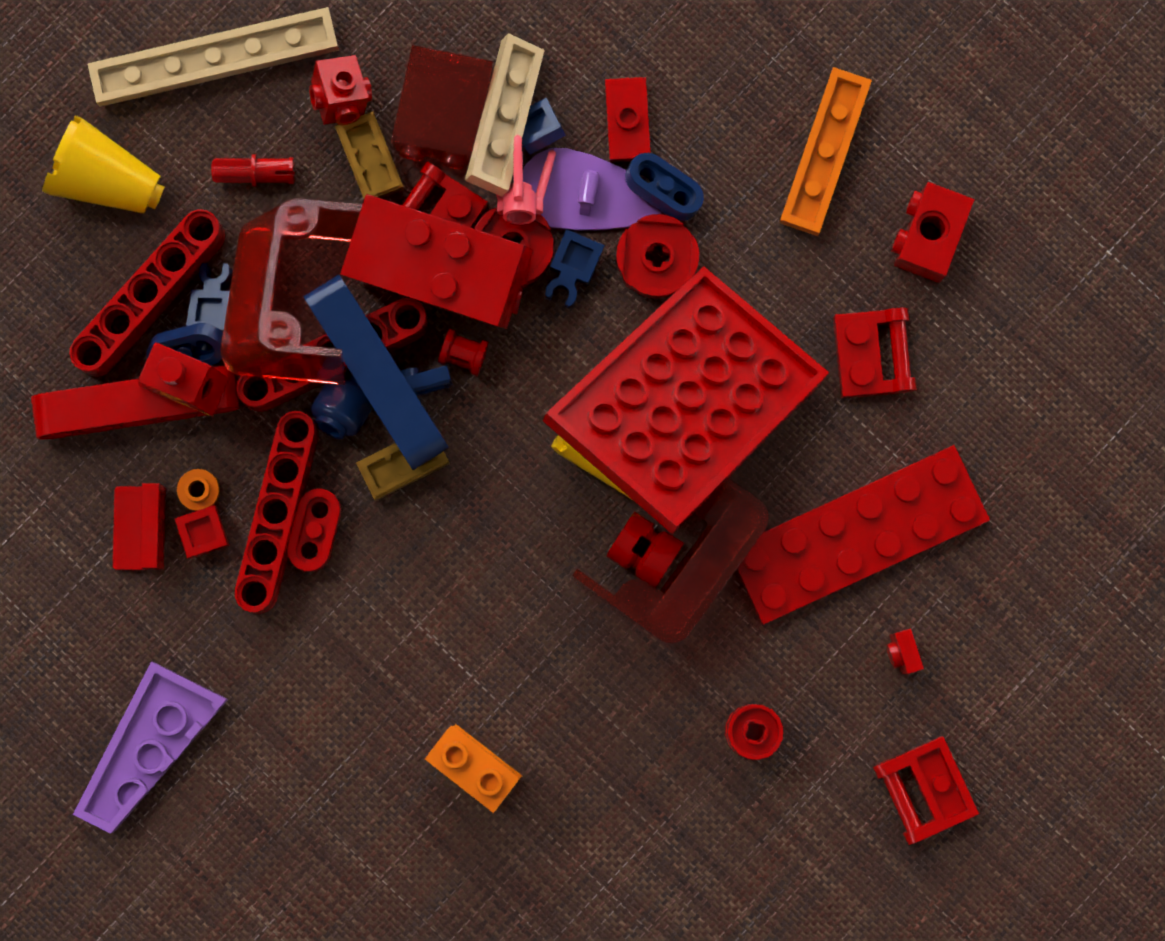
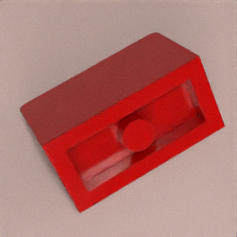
(139, 527)

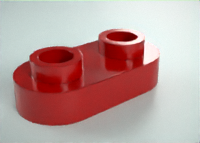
(314, 530)

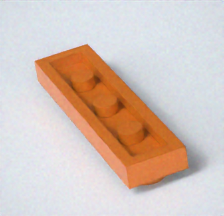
(825, 151)

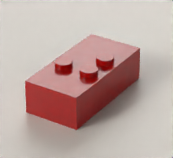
(436, 261)

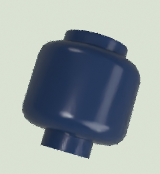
(341, 409)

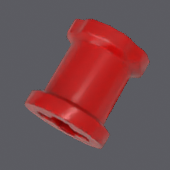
(463, 352)

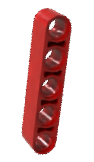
(127, 301)
(383, 319)
(114, 407)
(272, 492)

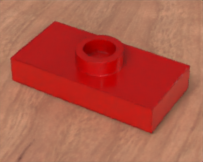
(627, 118)

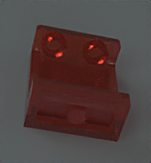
(441, 106)

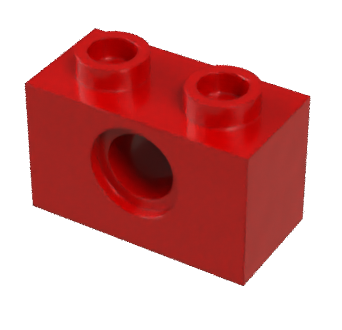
(949, 214)

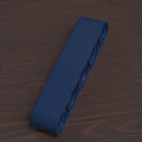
(376, 372)

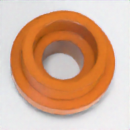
(209, 496)

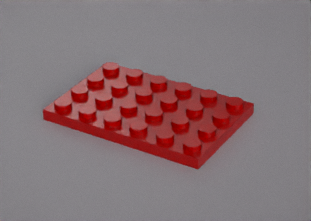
(686, 399)

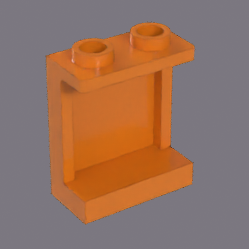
(473, 767)

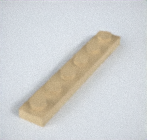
(213, 57)

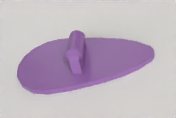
(586, 192)

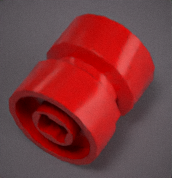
(657, 557)
(753, 731)

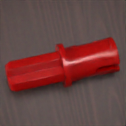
(253, 170)

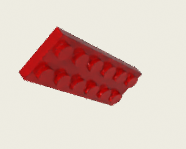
(860, 534)

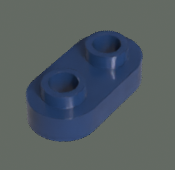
(664, 186)
(196, 340)

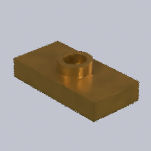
(369, 157)
(389, 470)

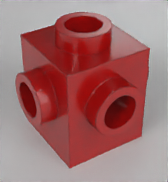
(339, 90)

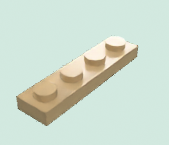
(504, 114)

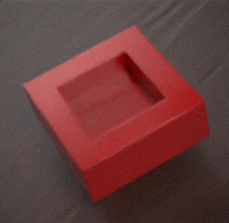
(201, 532)
(904, 652)

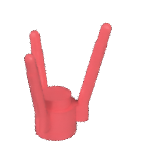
(521, 202)

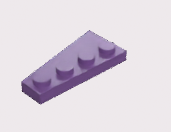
(149, 739)

